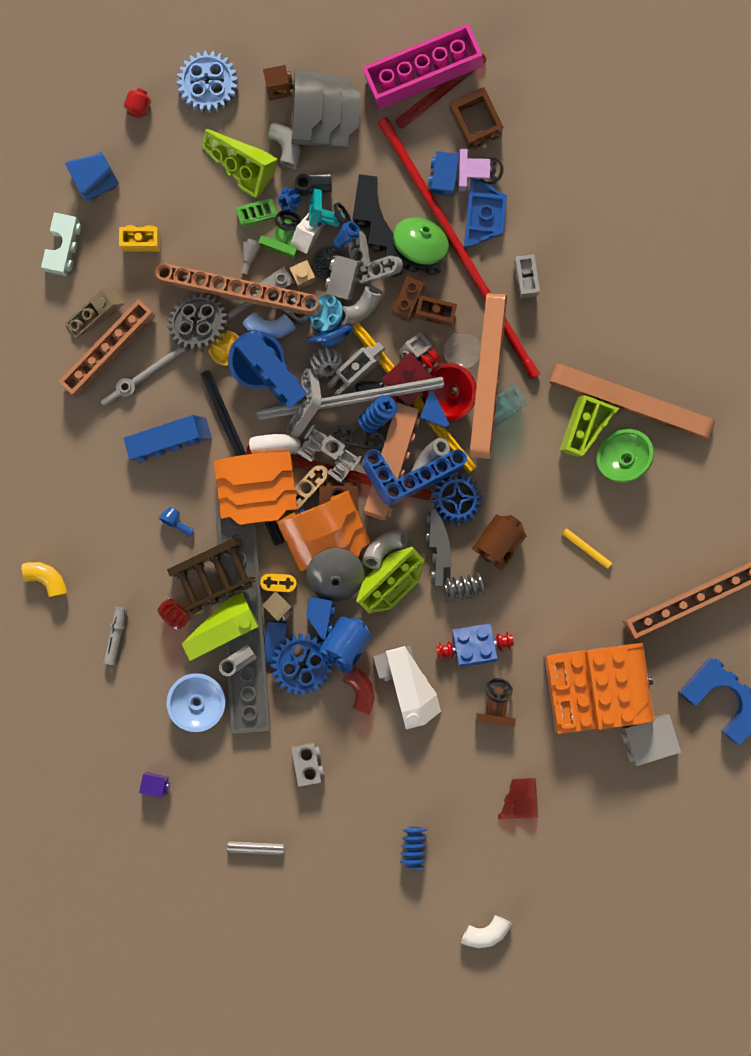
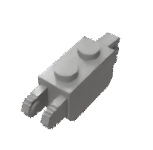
(357, 368)

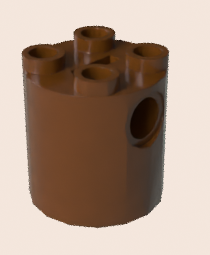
(500, 540)

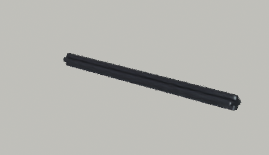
(234, 439)

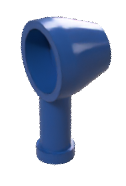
(171, 518)

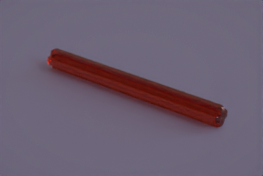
(430, 99)

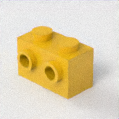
(139, 238)

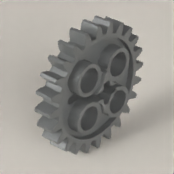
(183, 321)

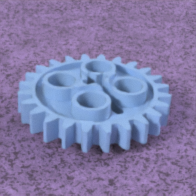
(207, 65)

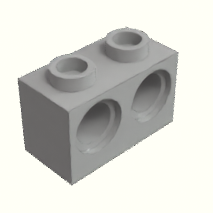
(526, 276)
(302, 764)

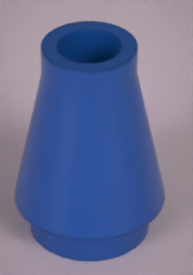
(347, 234)

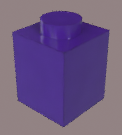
(154, 785)

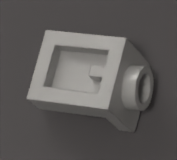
(416, 346)

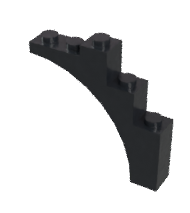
(368, 213)

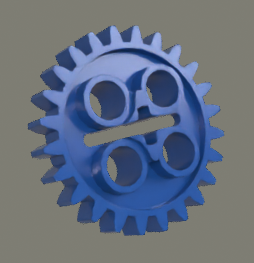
(286, 656)

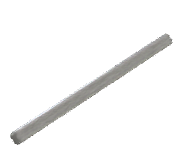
(356, 397)

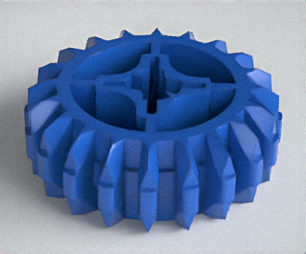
(473, 497)

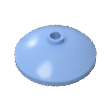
(181, 705)

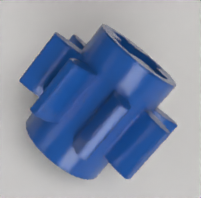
(289, 199)

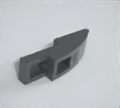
(438, 538)

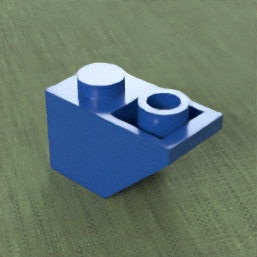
(319, 615)

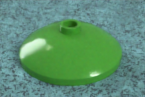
(420, 240)
(625, 446)

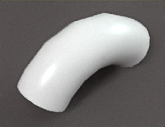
(274, 443)
(486, 936)

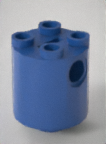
(345, 644)

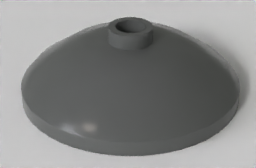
(331, 565)

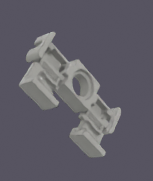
(318, 440)

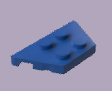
(484, 213)

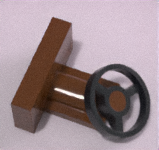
(497, 704)

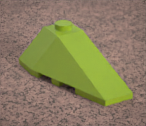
(246, 163)
(225, 624)

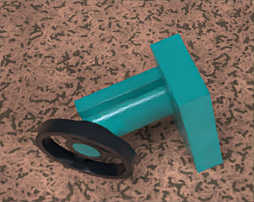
(317, 214)

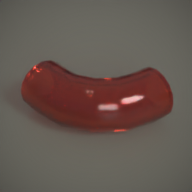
(363, 690)

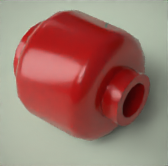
(137, 103)

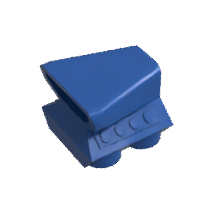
(92, 175)

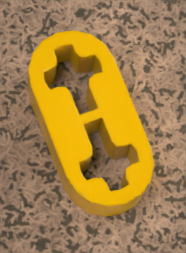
(278, 577)

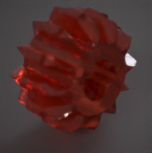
(173, 614)

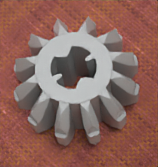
(326, 362)

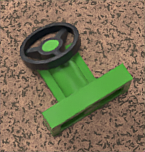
(283, 235)

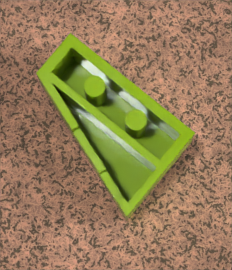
(585, 424)

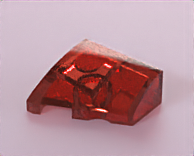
(521, 800)

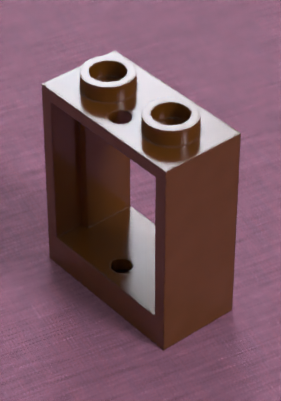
(468, 101)

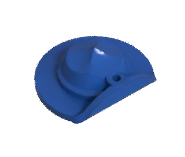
(332, 337)

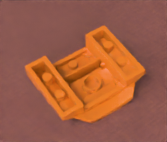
(255, 487)
(324, 527)

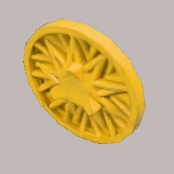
(220, 352)

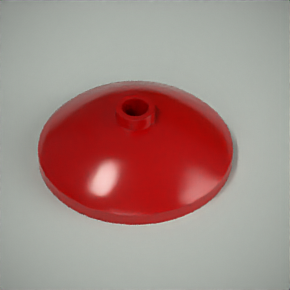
(454, 375)

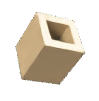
(302, 275)

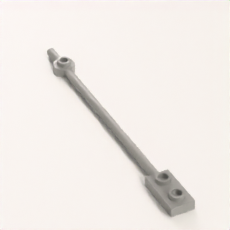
(280, 278)

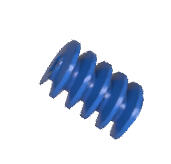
(377, 414)
(414, 847)

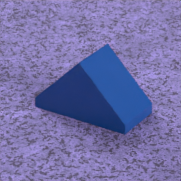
(433, 412)

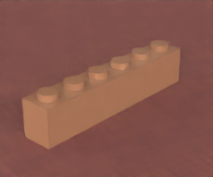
(394, 453)

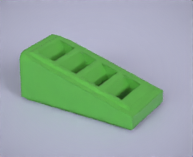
(254, 206)

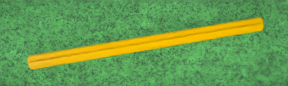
(419, 404)

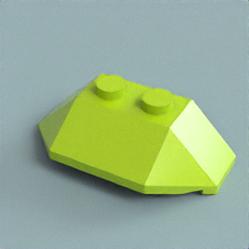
(390, 581)

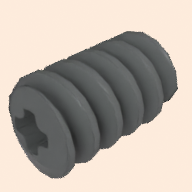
(464, 586)

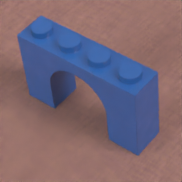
(710, 676)

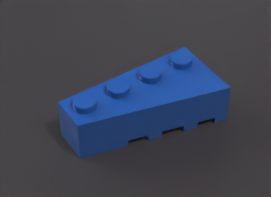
(270, 369)
(167, 438)

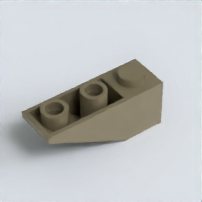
(95, 311)

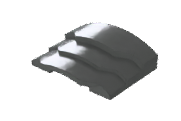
(324, 109)

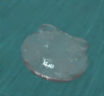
(462, 349)

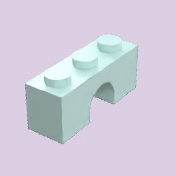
(60, 260)

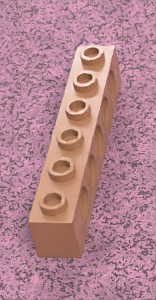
(107, 348)

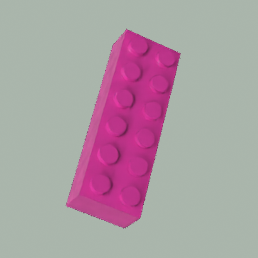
(423, 66)

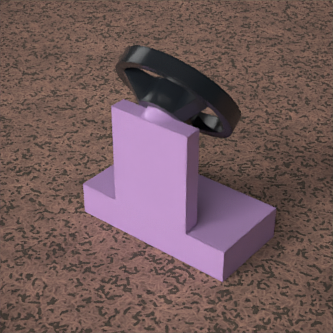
(476, 169)

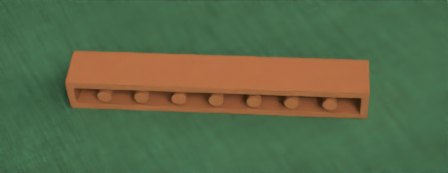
(689, 601)

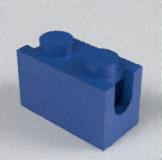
(444, 173)

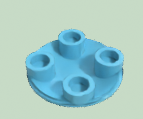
(329, 315)

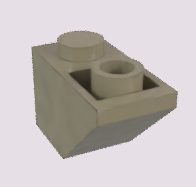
(278, 607)

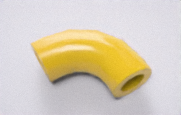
(46, 575)

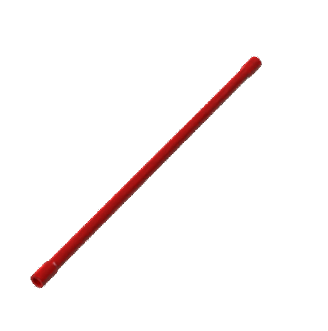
(389, 133)

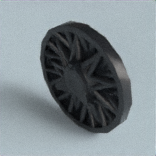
(323, 258)

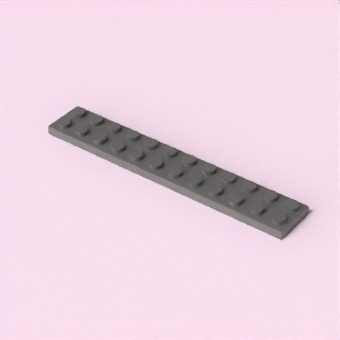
(249, 685)

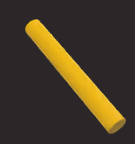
(585, 547)

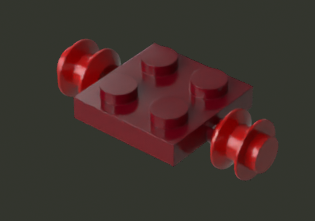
(411, 370)

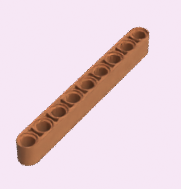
(244, 295)
(488, 376)
(632, 401)

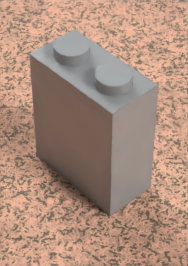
(650, 740)

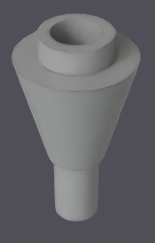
(250, 250)

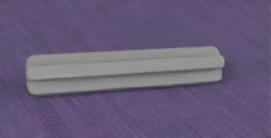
(255, 848)

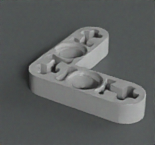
(369, 267)
(310, 405)

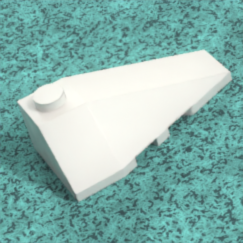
(414, 693)

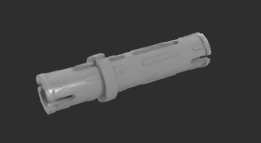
(117, 627)

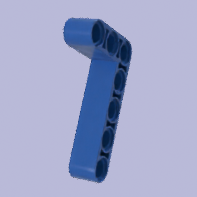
(413, 478)

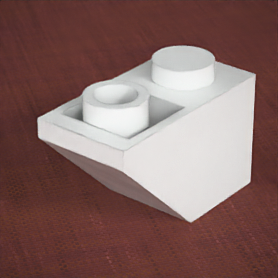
(306, 235)

